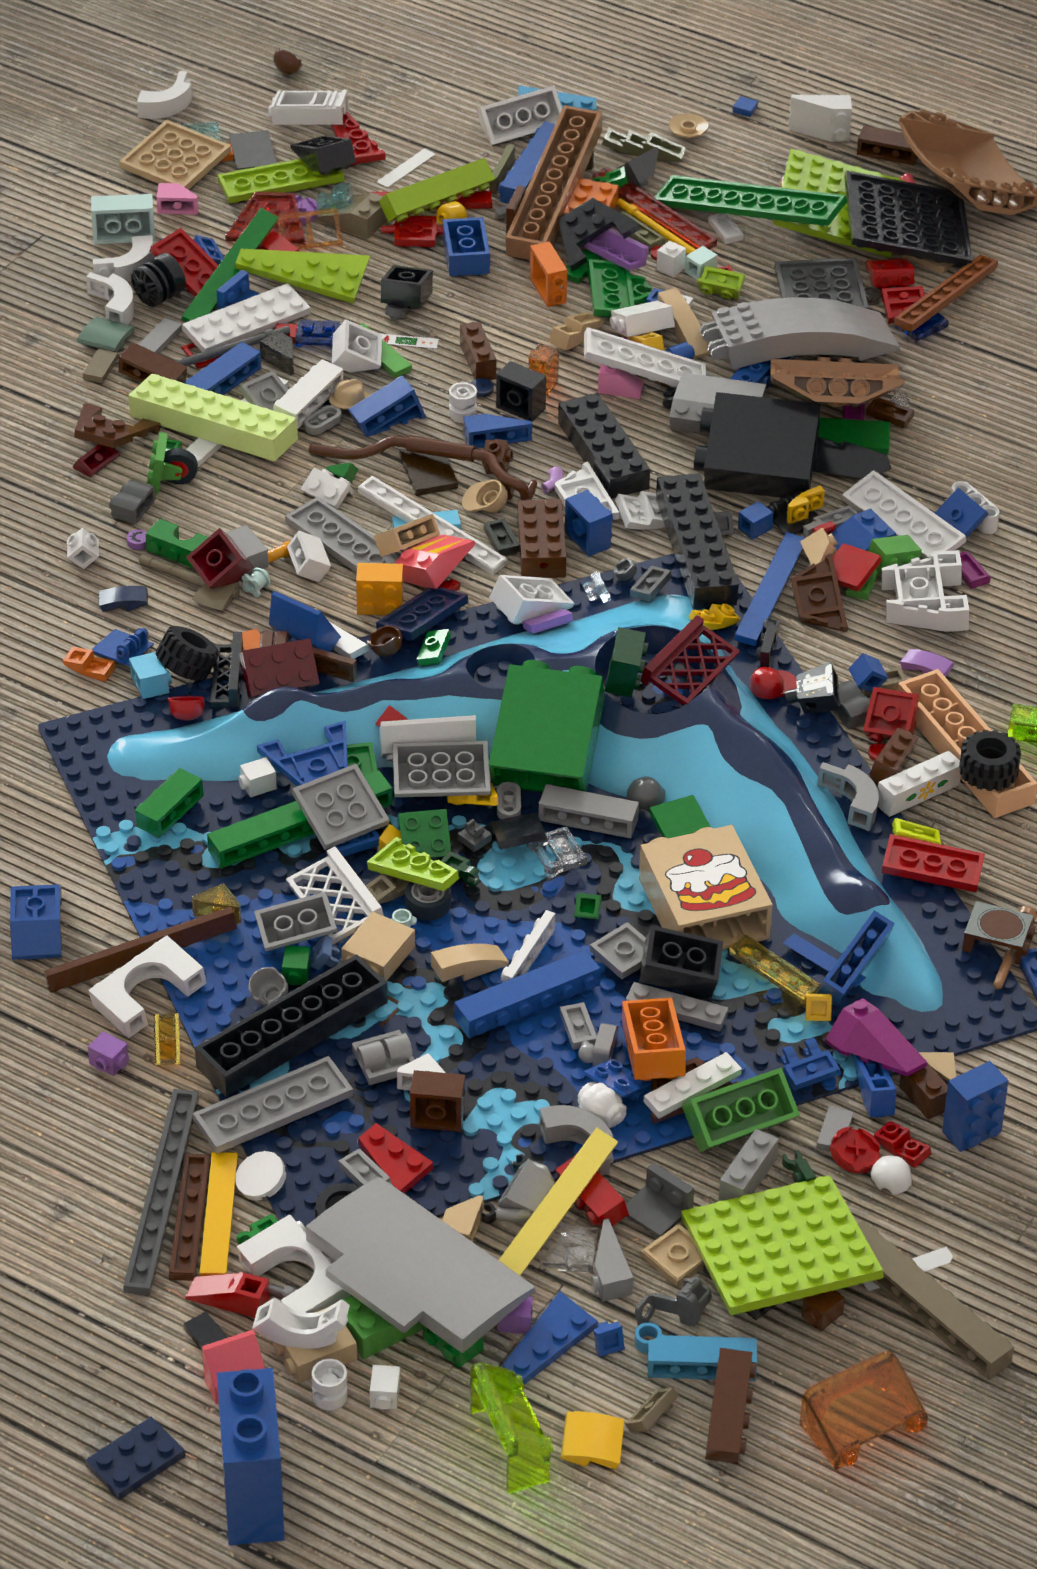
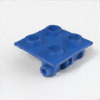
(122, 646)
(618, 1079)

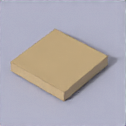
(674, 1255)

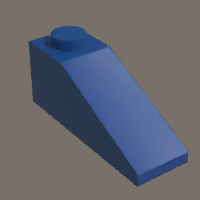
(492, 427)
(876, 1088)

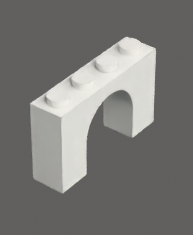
(160, 960)
(288, 1242)

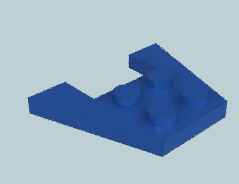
(312, 762)

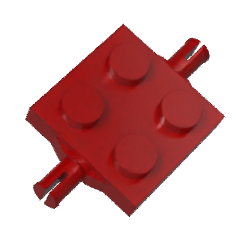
(415, 231)

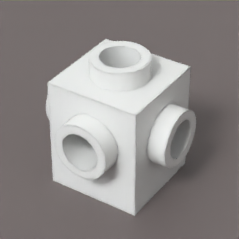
(82, 548)

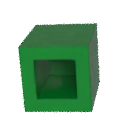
(296, 965)

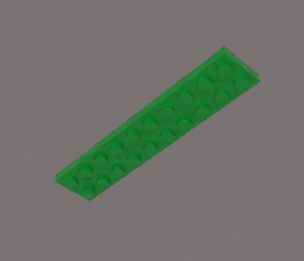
(751, 200)

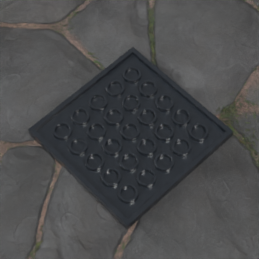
(907, 219)

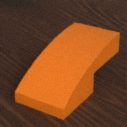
(85, 663)

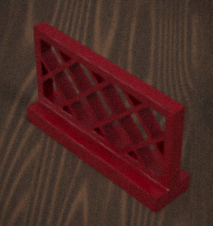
(672, 654)

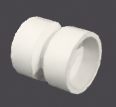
(462, 401)
(329, 1384)

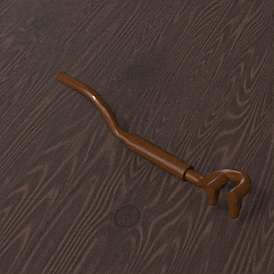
(435, 448)

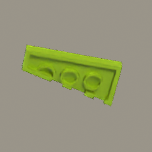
(409, 865)

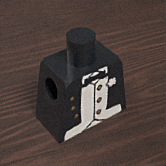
(816, 690)

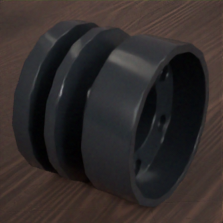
(158, 279)

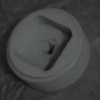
(395, 311)
(625, 569)

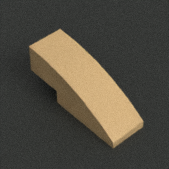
(573, 330)
(467, 961)

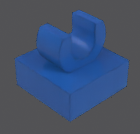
(608, 1338)

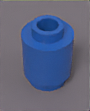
(682, 349)

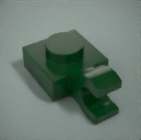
(463, 867)
(800, 1166)

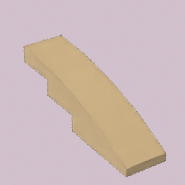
(685, 322)

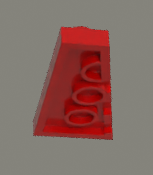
(363, 147)

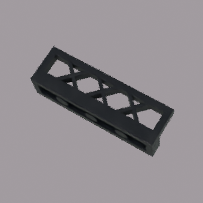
(232, 675)

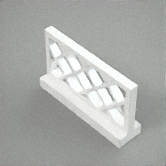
(350, 882)

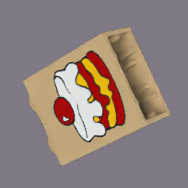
(706, 886)

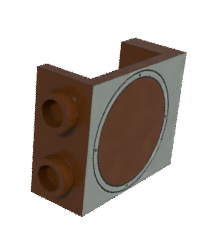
(999, 927)

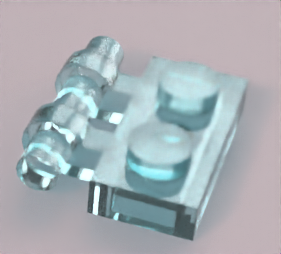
(338, 198)

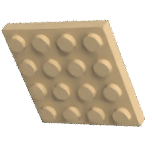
(175, 155)

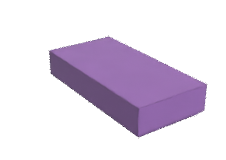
(547, 621)

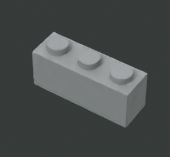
(749, 1166)

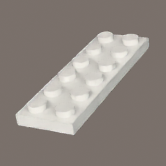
(246, 318)
(638, 358)
(903, 514)

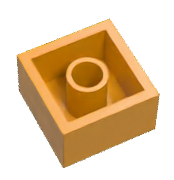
(379, 588)

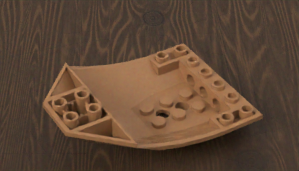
(967, 162)
(836, 382)

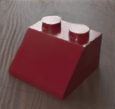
(219, 560)

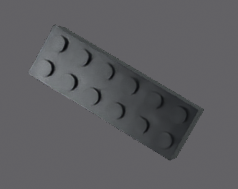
(604, 445)

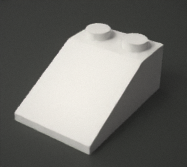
(821, 116)
(528, 597)

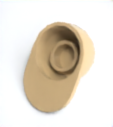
(485, 496)

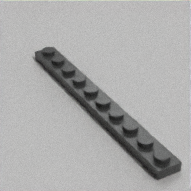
(161, 1192)

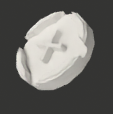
(260, 1175)

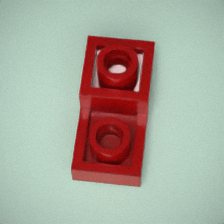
(899, 1143)

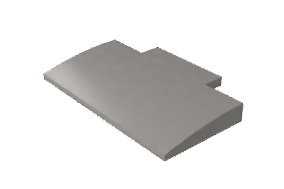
(414, 1266)

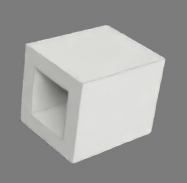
(671, 259)
(257, 777)
(385, 1387)

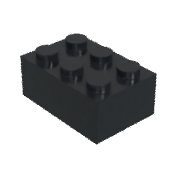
(681, 961)

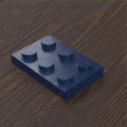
(135, 1458)

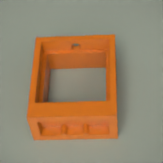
(548, 274)

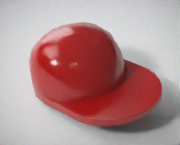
(771, 683)
(186, 707)

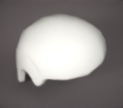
(892, 1174)

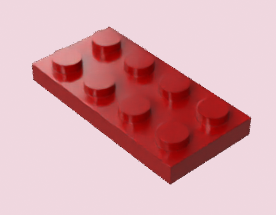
(192, 258)
(933, 863)

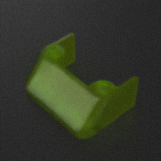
(503, 1398)

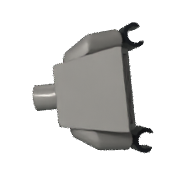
(523, 1194)

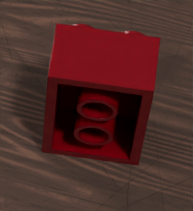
(279, 666)

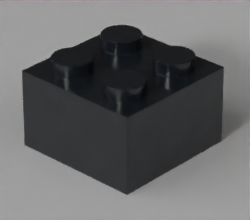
(406, 286)
(521, 391)

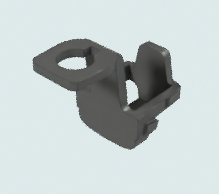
(687, 1304)

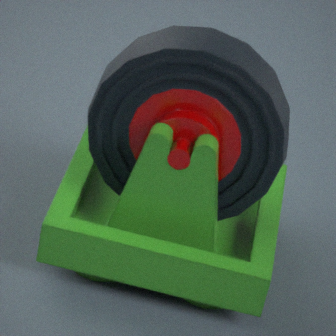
(172, 465)

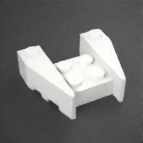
(921, 593)

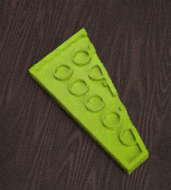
(321, 273)

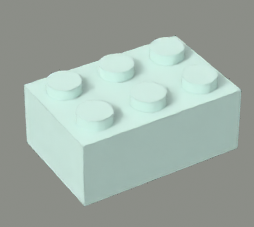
(122, 217)

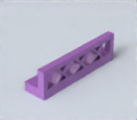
(623, 252)

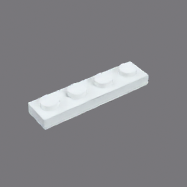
(531, 948)
(694, 1084)

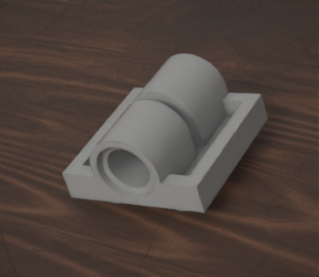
(383, 1055)

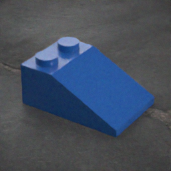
(861, 529)

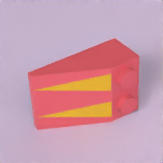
(433, 560)

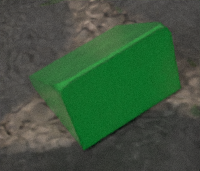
(346, 470)
(587, 906)

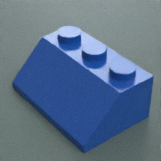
(301, 622)

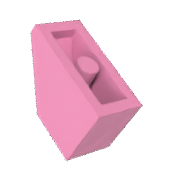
(176, 199)
(619, 383)

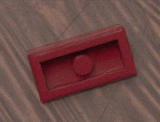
(95, 460)

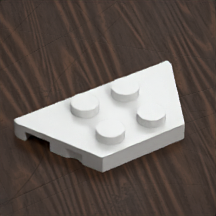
(585, 480)

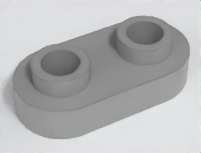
(322, 420)
(508, 800)

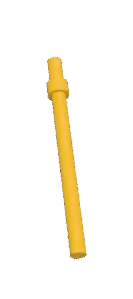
(635, 212)

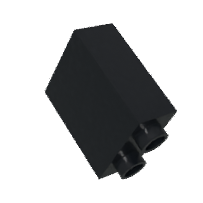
(758, 445)

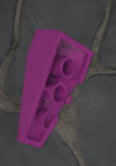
(869, 1034)

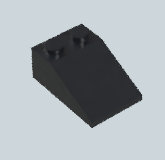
(325, 153)

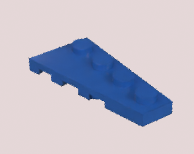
(550, 1337)

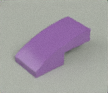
(926, 662)

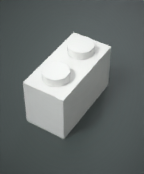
(308, 556)

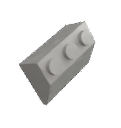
(295, 921)

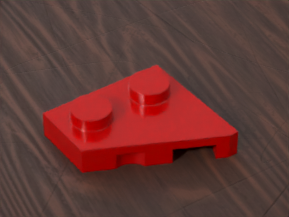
(899, 299)

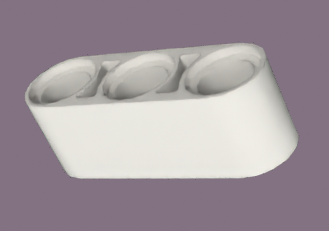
(990, 523)

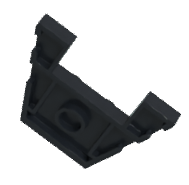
(587, 223)

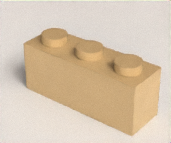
(406, 535)

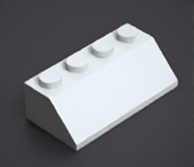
(519, 115)
(425, 730)

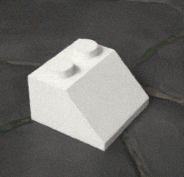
(356, 348)

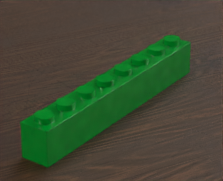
(275, 828)

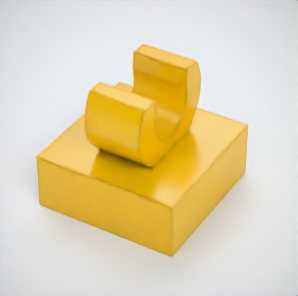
(818, 1007)

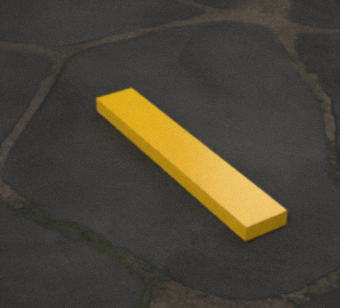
(219, 1214)

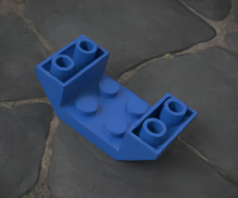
(35, 921)

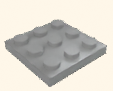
(340, 806)

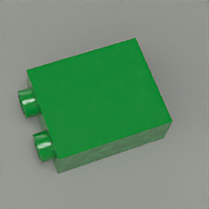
(547, 727)

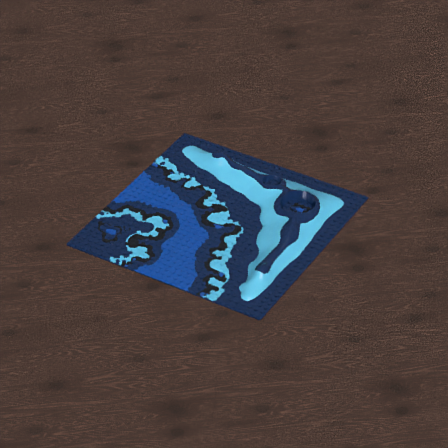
(736, 753)

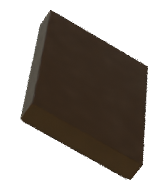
(428, 472)

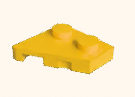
(475, 799)

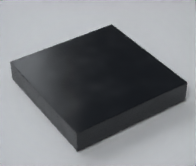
(518, 830)

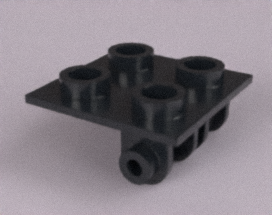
(780, 510)

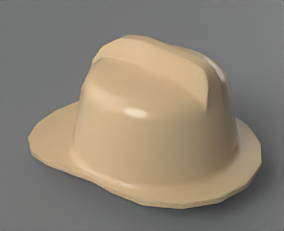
(348, 394)

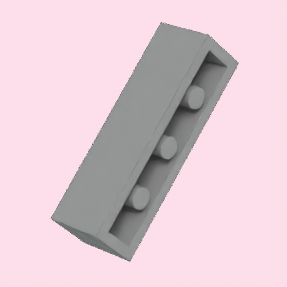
(588, 811)

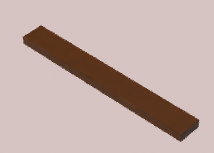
(117, 956)

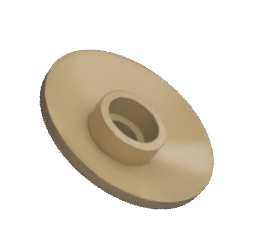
(688, 125)

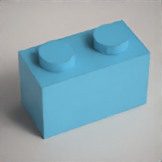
(149, 675)

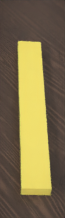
(558, 1201)

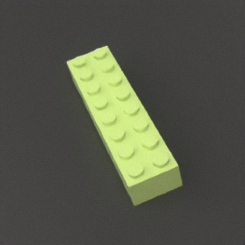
(213, 417)

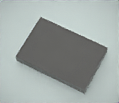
(252, 149)

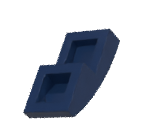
(129, 596)

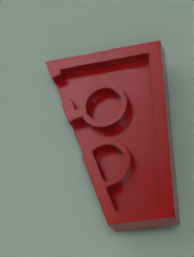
(394, 1157)

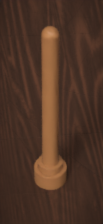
(1010, 954)

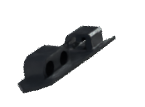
(848, 459)

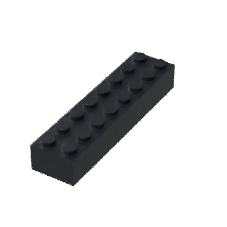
(696, 541)
(291, 1025)

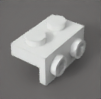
(327, 487)

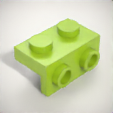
(721, 282)

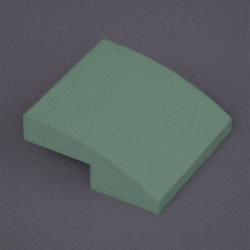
(105, 334)

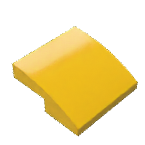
(592, 1438)

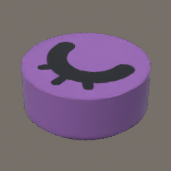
(136, 539)

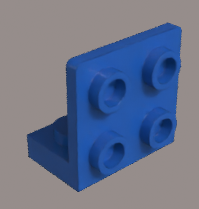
(234, 290)

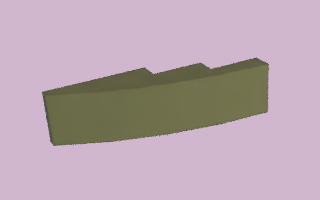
(638, 144)

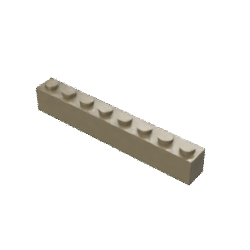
(938, 1308)

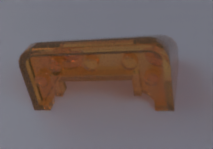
(860, 1407)

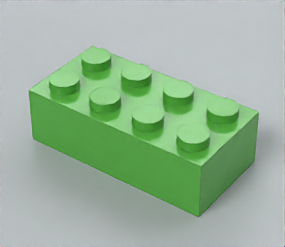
(740, 1109)
(371, 1330)

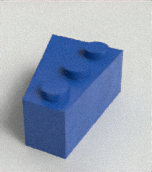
(387, 407)

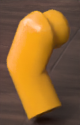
(279, 552)

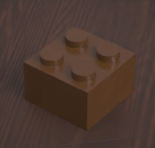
(437, 1100)

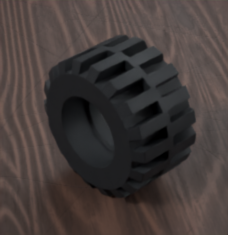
(187, 653)
(989, 760)

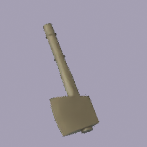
(215, 598)

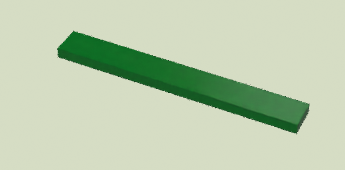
(250, 239)

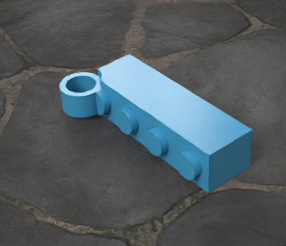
(686, 1355)

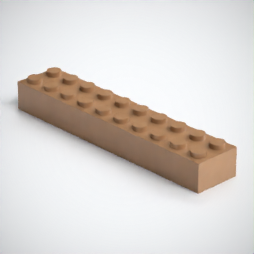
(554, 180)

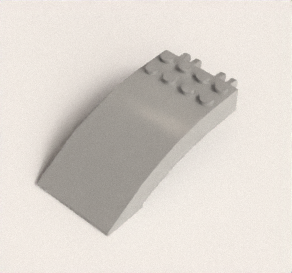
(795, 328)

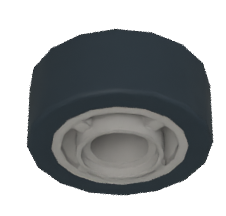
(427, 902)

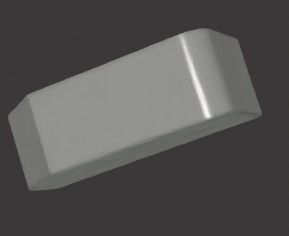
(605, 1043)

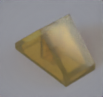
(215, 900)
(167, 1038)

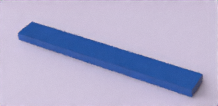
(770, 589)

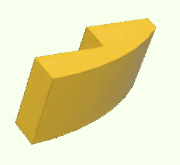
(807, 501)
(717, 617)

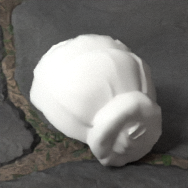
(602, 1102)

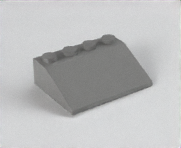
(699, 391)
(441, 769)

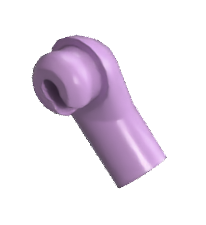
(555, 475)

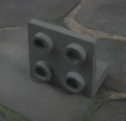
(660, 1201)

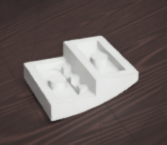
(640, 511)

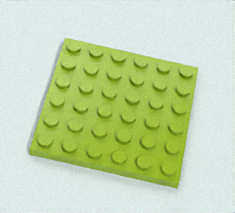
(827, 176)
(781, 1245)

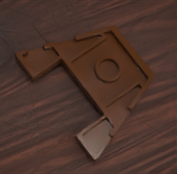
(97, 429)

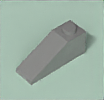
(611, 1274)

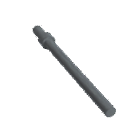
(223, 349)

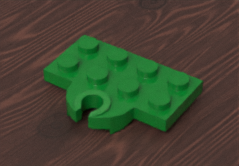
(614, 287)

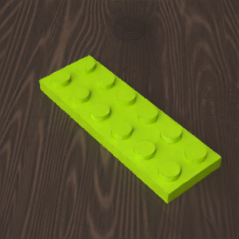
(276, 178)

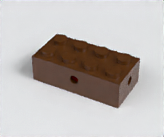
(541, 538)

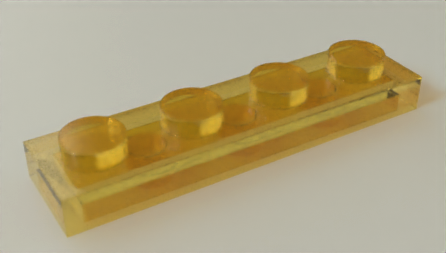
(774, 968)

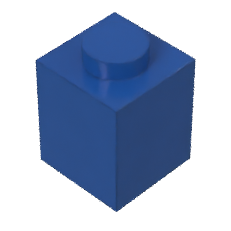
(755, 520)
(868, 672)

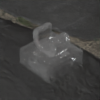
(598, 588)

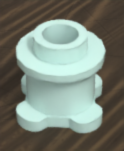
(256, 581)

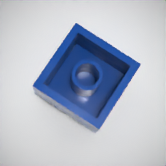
(588, 523)

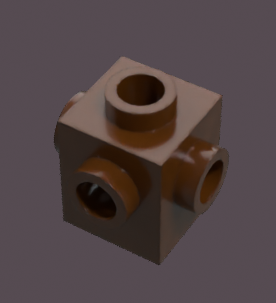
(501, 450)

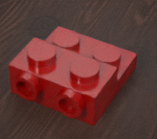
(890, 272)
(890, 711)

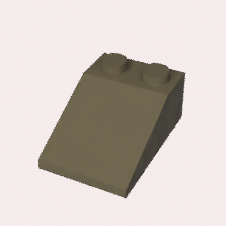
(360, 217)

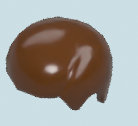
(286, 61)
(385, 641)

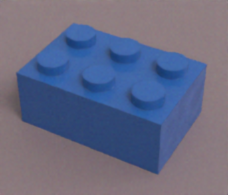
(466, 246)
(975, 1106)

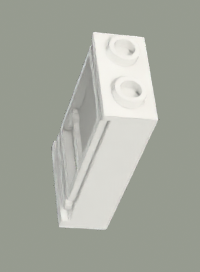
(309, 107)

